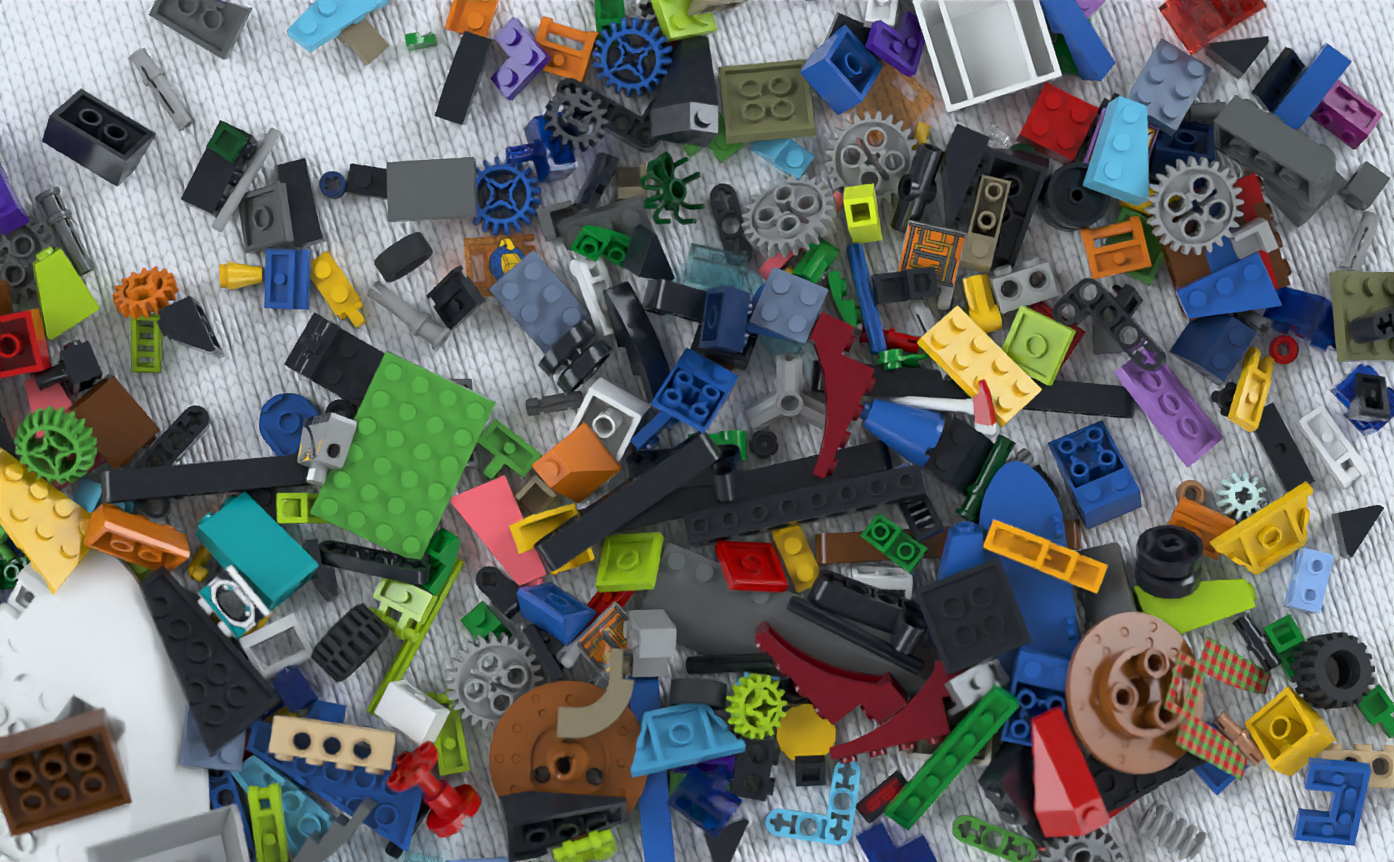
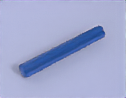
(866, 298)

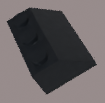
(97, 137)

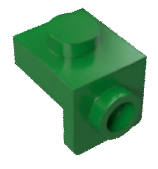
(482, 621)

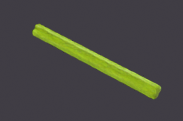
(408, 649)

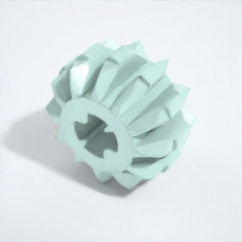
(1236, 485)

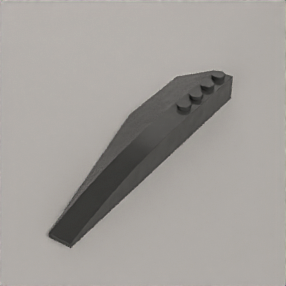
(725, 620)

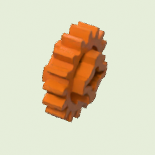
(145, 292)

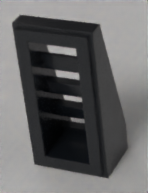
(730, 359)
(929, 511)

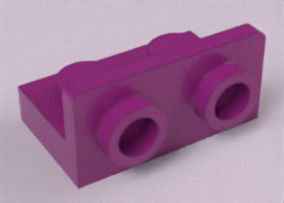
(1346, 115)

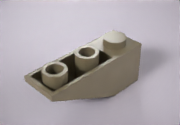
(985, 224)

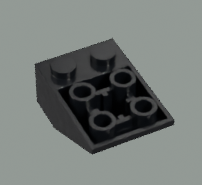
(961, 158)

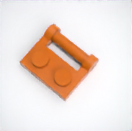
(565, 60)
(1118, 257)

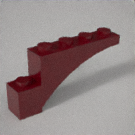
(844, 386)
(832, 688)
(919, 720)

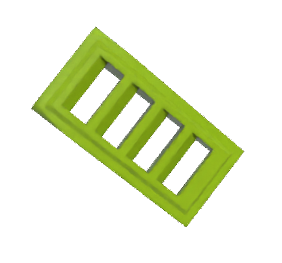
(136, 341)

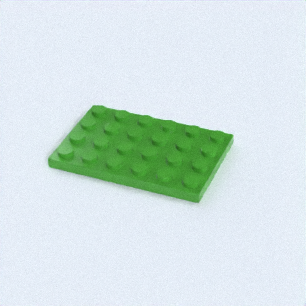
(403, 457)

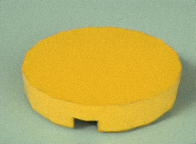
(804, 733)

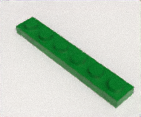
(951, 756)

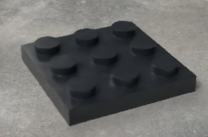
(973, 616)

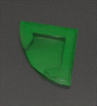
(416, 42)

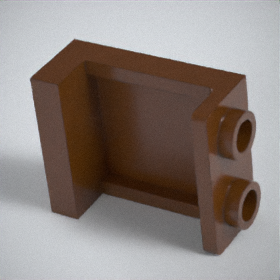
(116, 421)

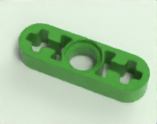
(975, 824)

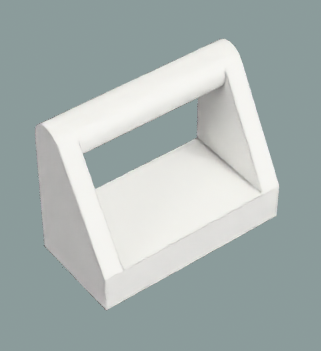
(883, 577)
(271, 631)

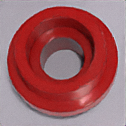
(1291, 345)

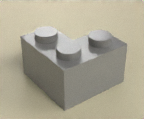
(650, 642)

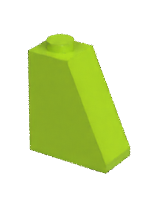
(60, 293)

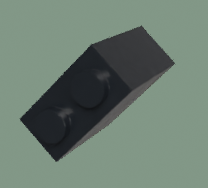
(1010, 783)

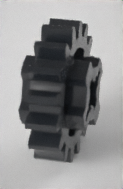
(568, 129)

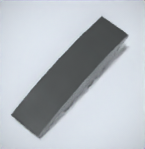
(319, 847)

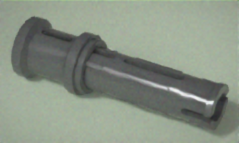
(59, 218)

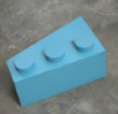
(1121, 153)

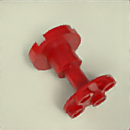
(447, 804)

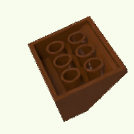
(60, 772)

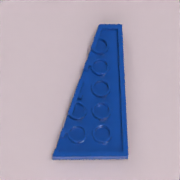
(346, 789)

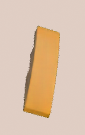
(1045, 556)

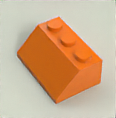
(136, 538)

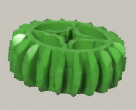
(62, 437)

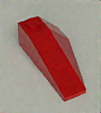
(1064, 789)

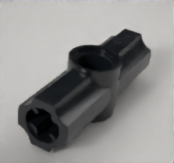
(917, 186)

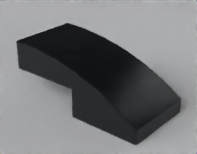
(905, 285)
(325, 577)

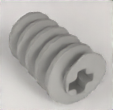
(1172, 831)

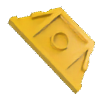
(1268, 533)

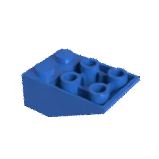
(695, 390)
(1095, 475)
(1039, 685)

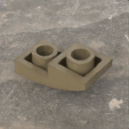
(364, 41)

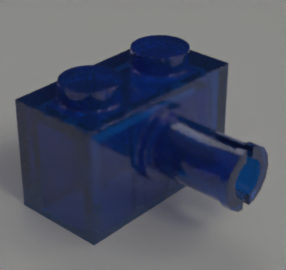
(549, 160)
(295, 689)
(706, 799)

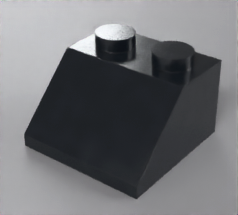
(189, 326)
(958, 456)

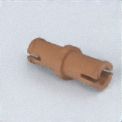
(1238, 737)

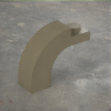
(602, 714)

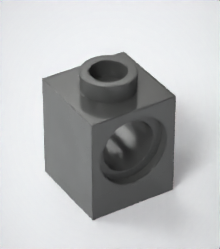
(1364, 186)

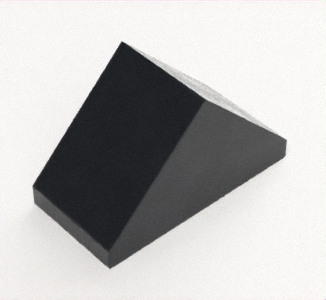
(1236, 55)
(646, 256)
(1369, 398)
(1353, 527)
(727, 841)

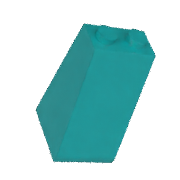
(256, 549)

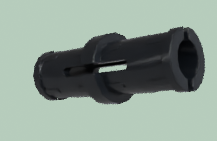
(1257, 642)

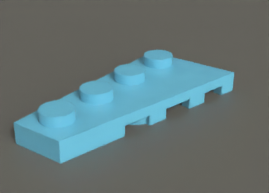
(327, 19)
(300, 810)

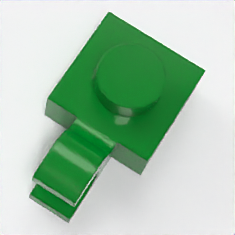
(1378, 708)

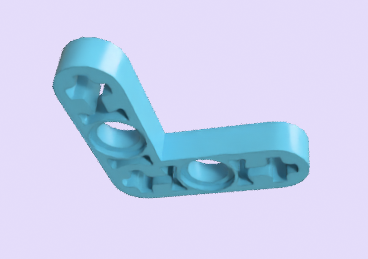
(823, 822)

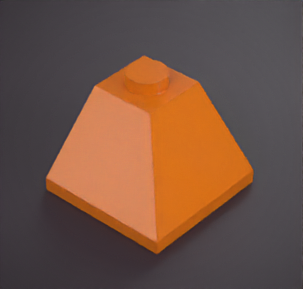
(577, 464)

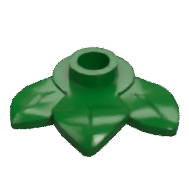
(894, 359)

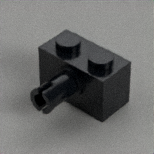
(75, 366)

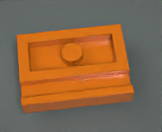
(471, 16)
(1203, 521)

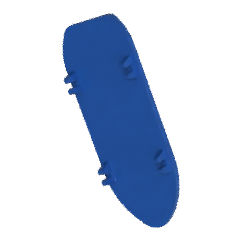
(1046, 603)

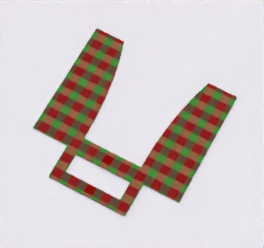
(1194, 733)

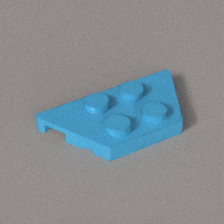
(681, 737)

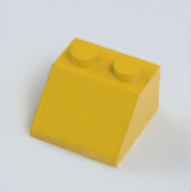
(1289, 732)

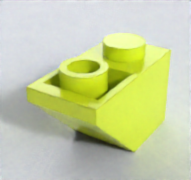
(862, 213)

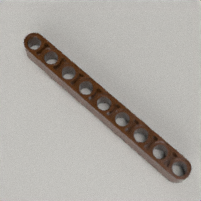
(851, 548)

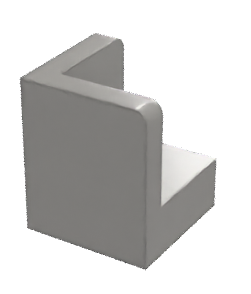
(1253, 237)

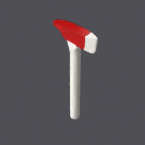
(980, 406)

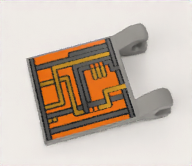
(934, 246)
(596, 644)

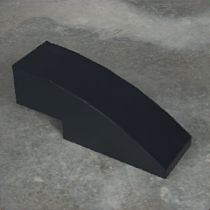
(464, 78)
(302, 203)

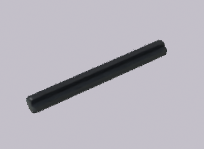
(854, 634)

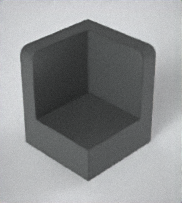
(548, 218)

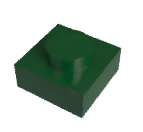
(227, 142)

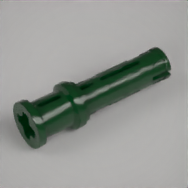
(996, 459)

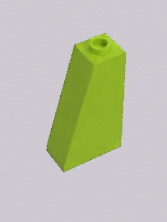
(1206, 605)

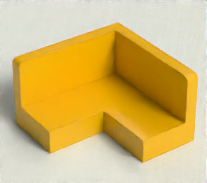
(533, 528)

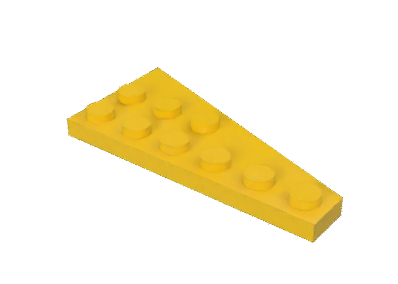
(41, 522)

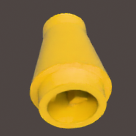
(239, 275)

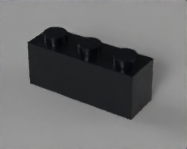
(216, 177)

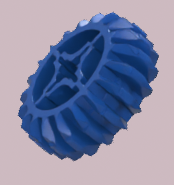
(625, 44)
(512, 187)

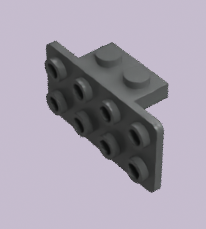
(1114, 592)

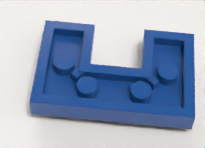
(1348, 786)

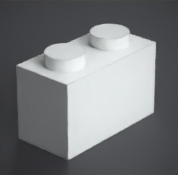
(411, 712)

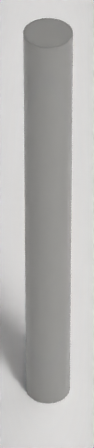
(246, 179)

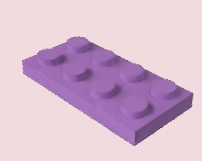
(1170, 409)

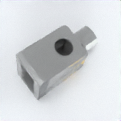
(325, 444)

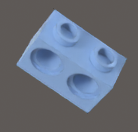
(1308, 580)

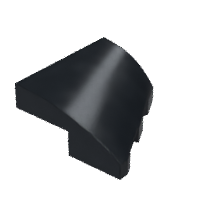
(596, 181)

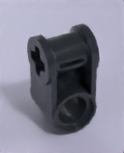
(503, 594)

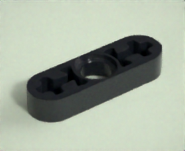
(717, 207)

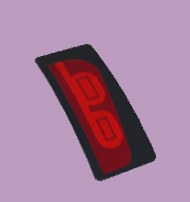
(875, 802)

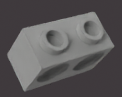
(1022, 293)

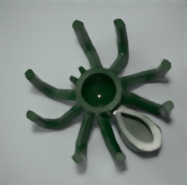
(671, 189)

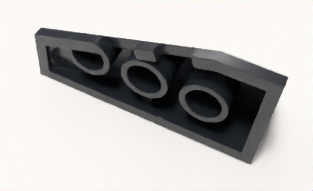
(687, 96)
(1027, 177)
(545, 819)

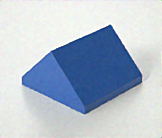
(554, 611)

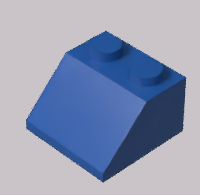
(841, 70)

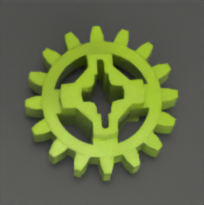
(756, 706)

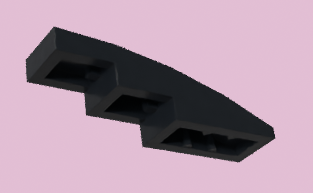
(638, 336)

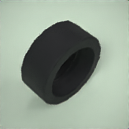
(403, 257)
(698, 692)

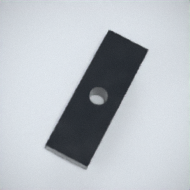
(1289, 465)

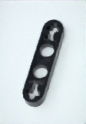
(374, 562)

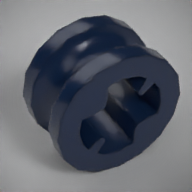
(334, 194)

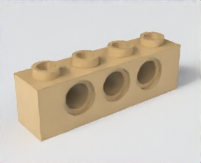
(286, 727)
(1365, 754)

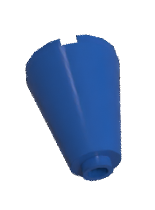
(903, 428)

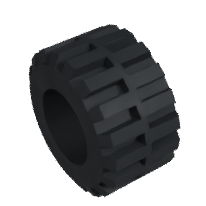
(350, 642)
(1353, 670)

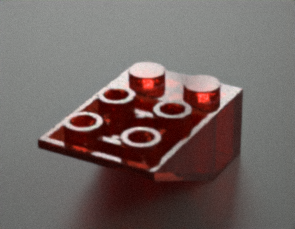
(1207, 20)

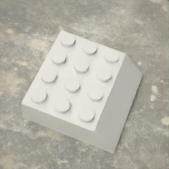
(986, 48)

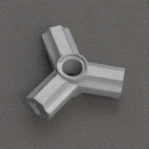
(788, 382)

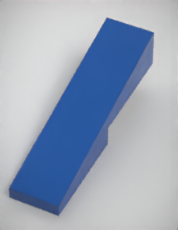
(1084, 44)

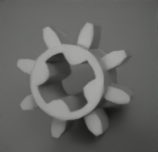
(643, 5)

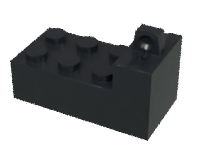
(335, 359)

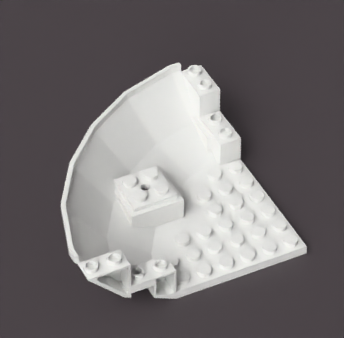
(90, 652)

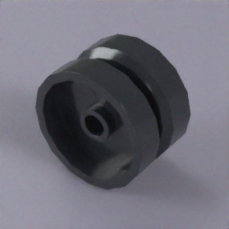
(1059, 207)
(579, 361)
(1169, 561)

